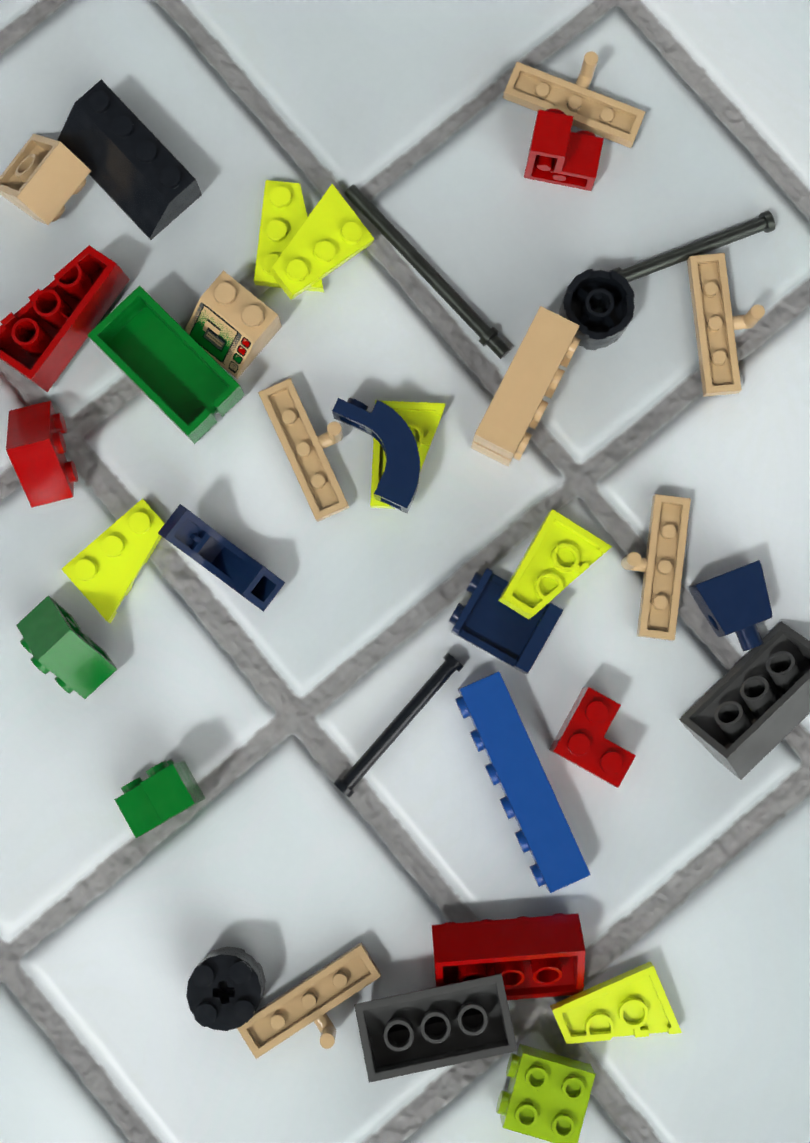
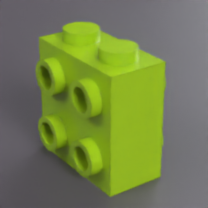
(545, 1095)

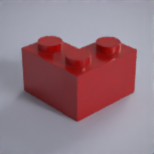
(562, 155)
(38, 454)
(583, 739)

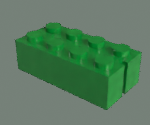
(166, 364)

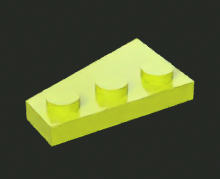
(280, 220)
(321, 244)
(423, 422)
(115, 558)
(551, 563)
(617, 1007)

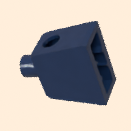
(735, 603)

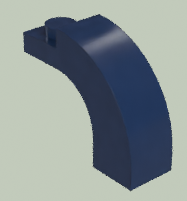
(402, 467)
(221, 557)

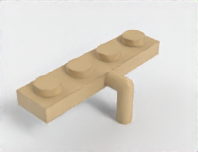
(590, 109)
(716, 324)
(305, 449)
(661, 567)
(310, 1002)

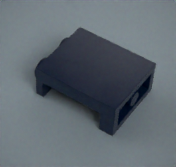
(499, 628)

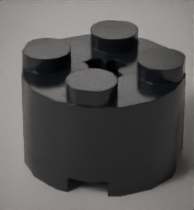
(593, 290)
(210, 1004)

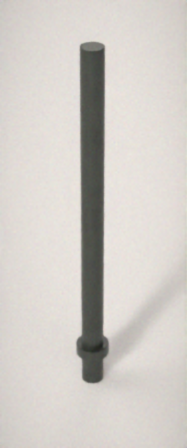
(487, 335)

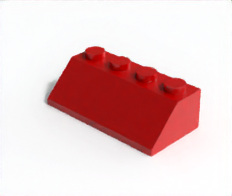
(532, 953)

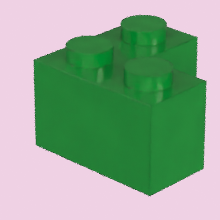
(64, 649)
(159, 797)

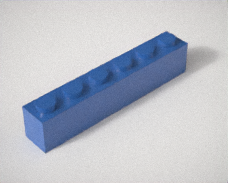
(523, 782)

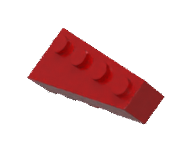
(58, 319)

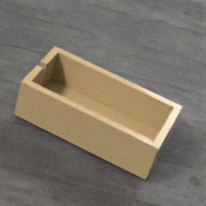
(521, 393)

